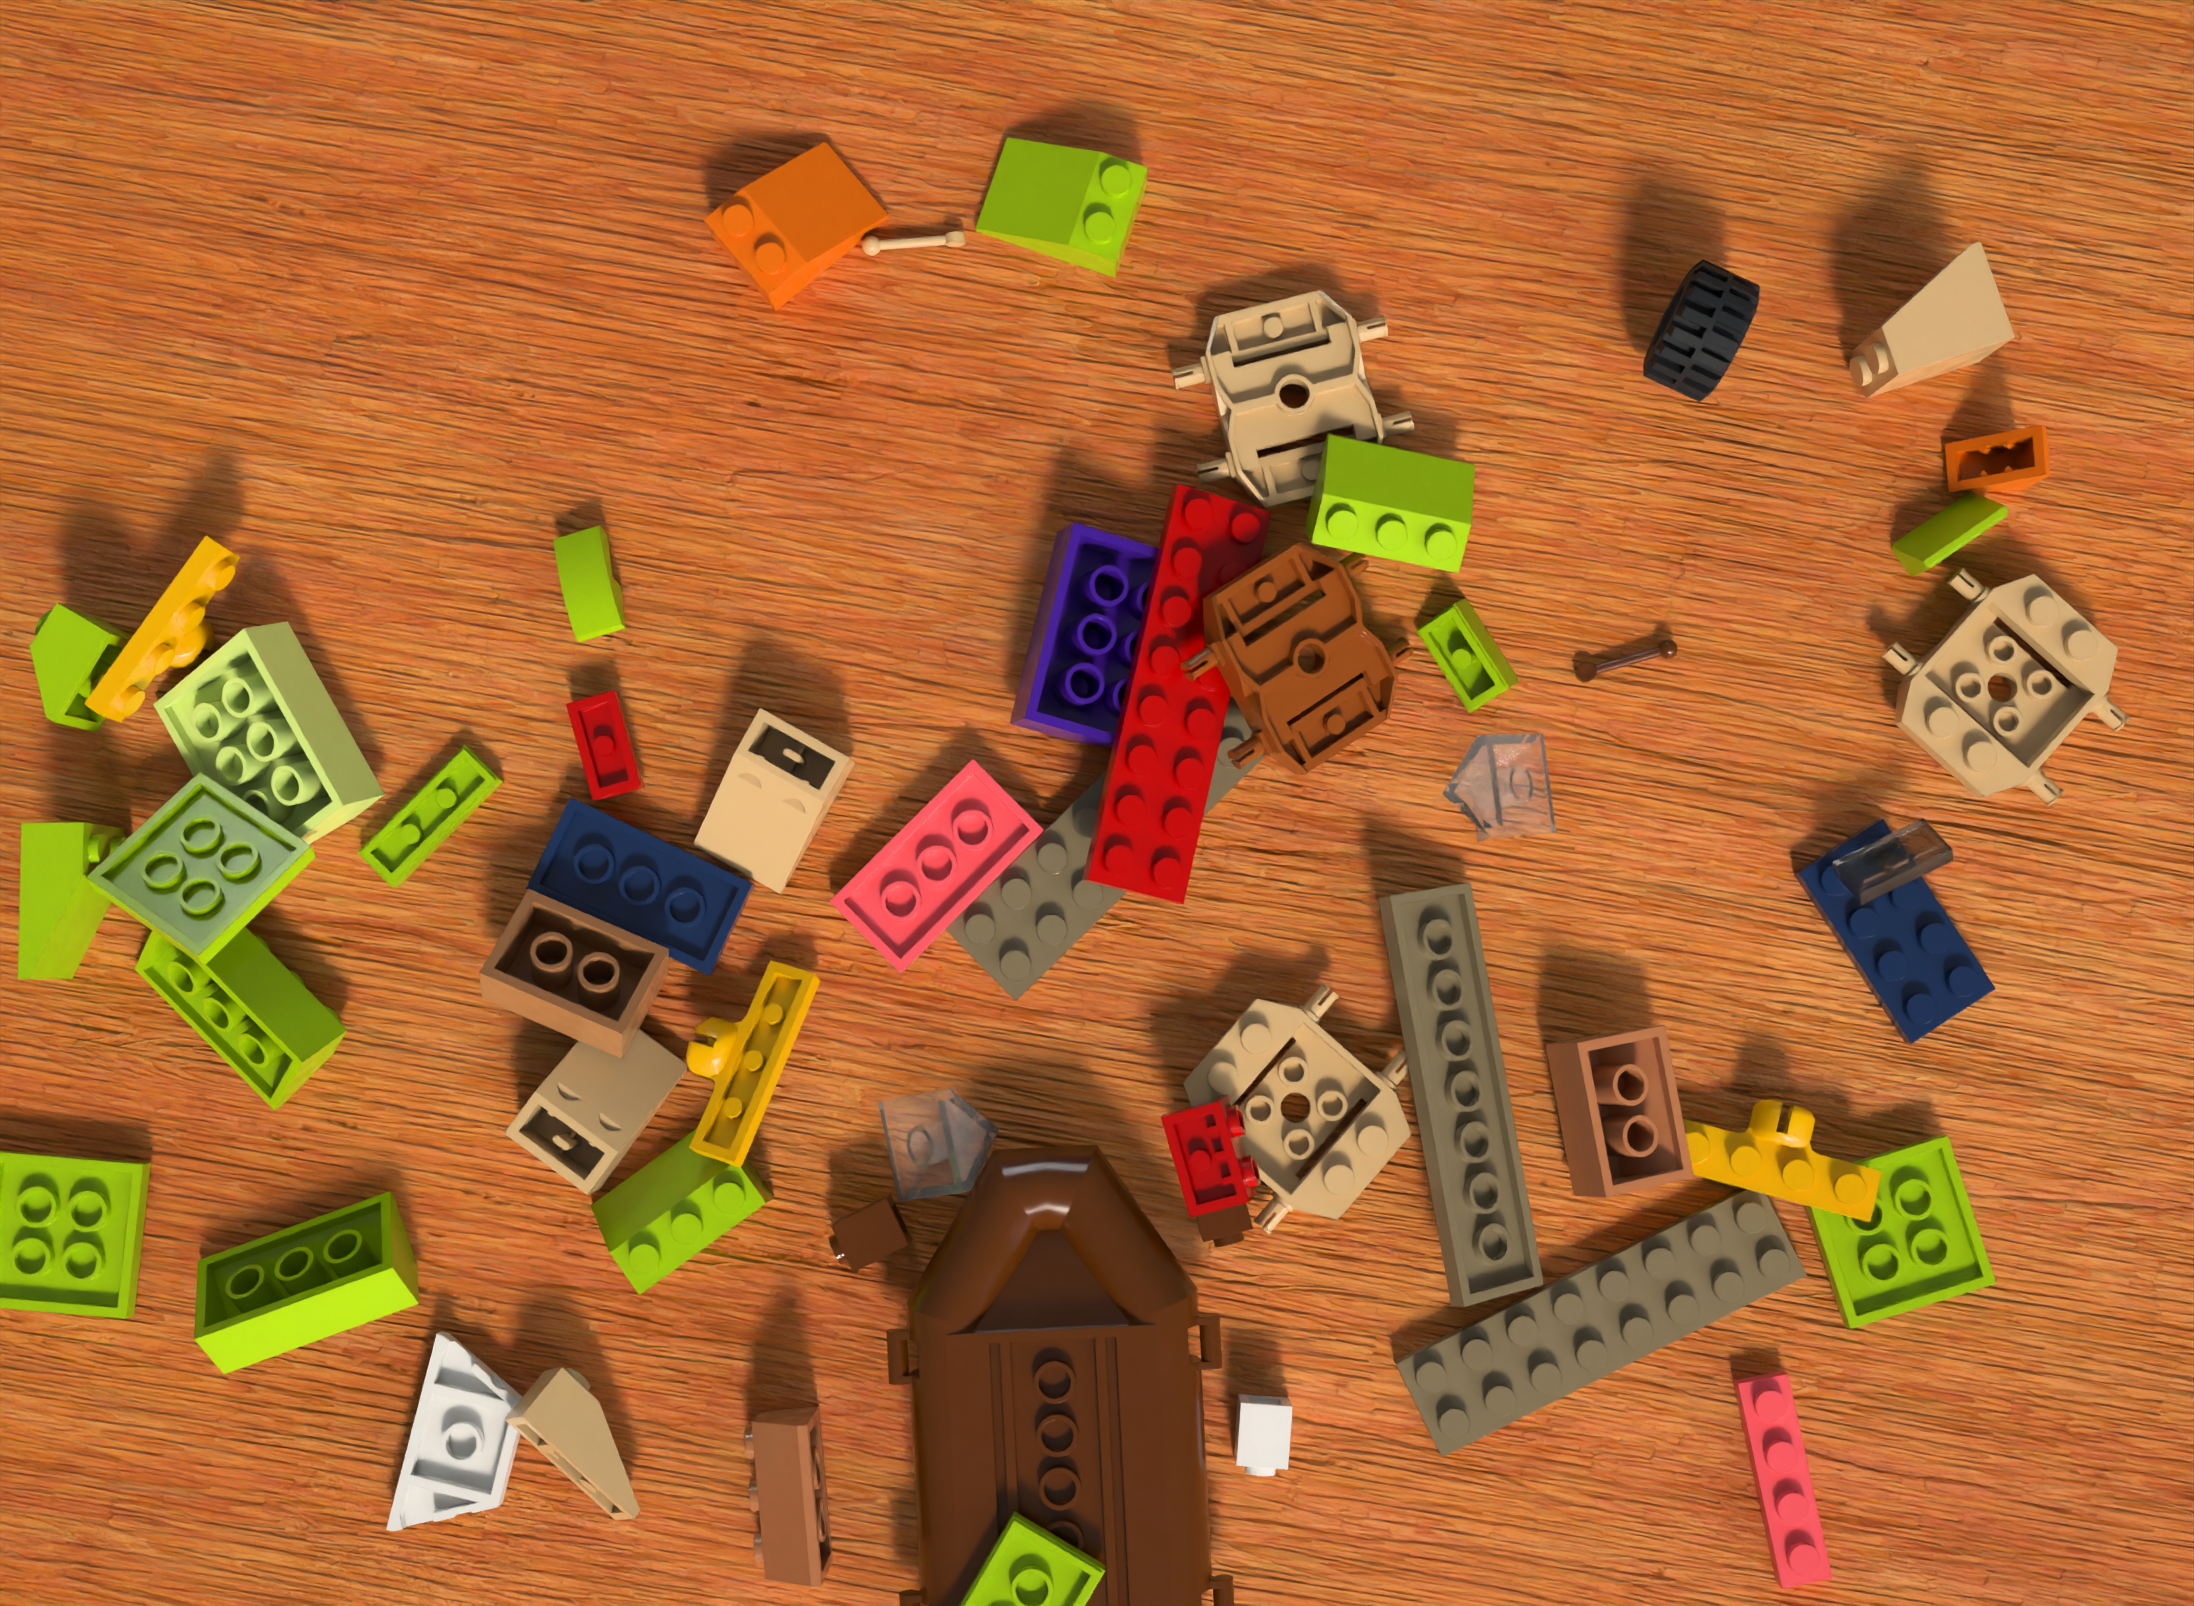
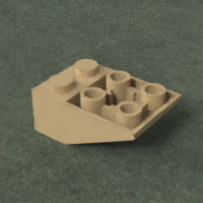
(772, 800)
(596, 1108)

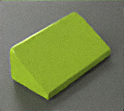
(1947, 532)
(1467, 655)

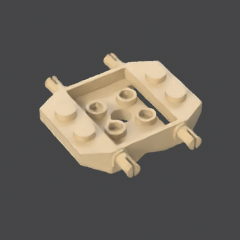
(1250, 398)
(1995, 743)
(1333, 1086)

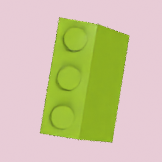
(1392, 503)
(675, 1211)

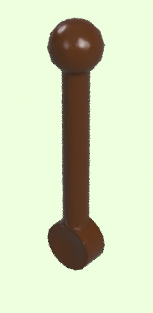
(1587, 671)

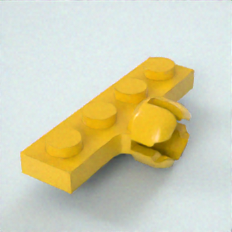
(169, 634)
(748, 1061)
(1782, 1162)

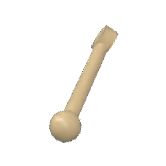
(872, 245)

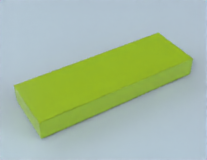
(430, 816)

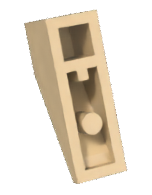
(573, 1434)

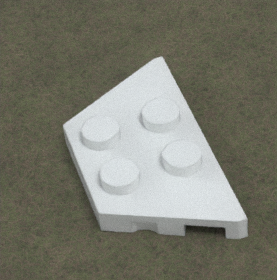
(458, 1440)

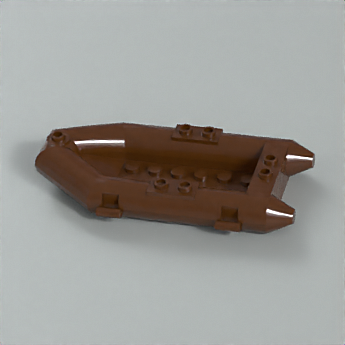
(1059, 1385)

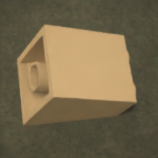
(1939, 329)

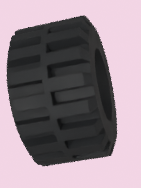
(1701, 330)

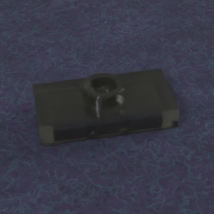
(1892, 861)

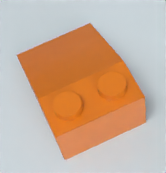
(795, 222)

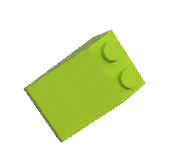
(1064, 203)
(56, 901)

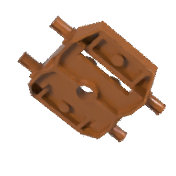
(1295, 713)

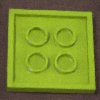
(201, 868)
(71, 1233)
(1918, 1239)

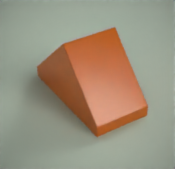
(1998, 461)

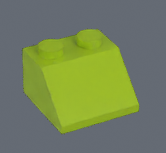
(70, 660)

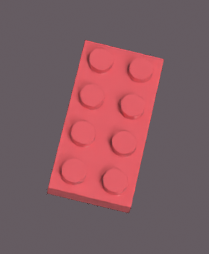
(936, 866)

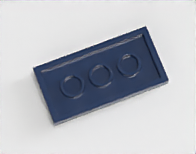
(641, 885)
(1898, 943)

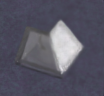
(1504, 786)
(935, 1142)

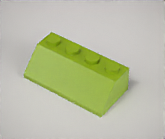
(247, 1011)
(304, 1283)

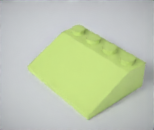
(270, 733)

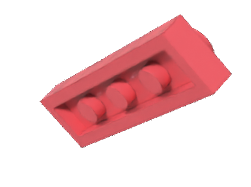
(1782, 1479)

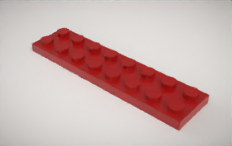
(1166, 722)

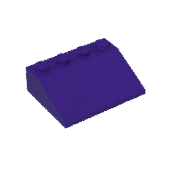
(1084, 636)

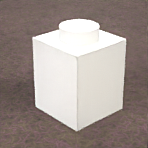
(1262, 1434)

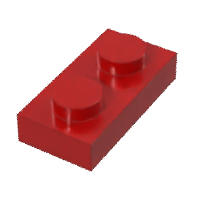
(605, 745)

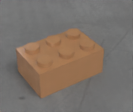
(574, 973)

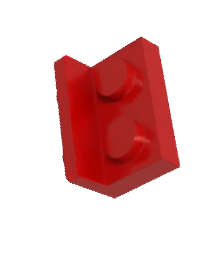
(1211, 1156)

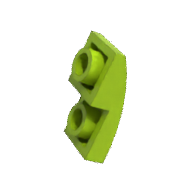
(587, 583)

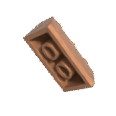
(1619, 1111)
(790, 1495)

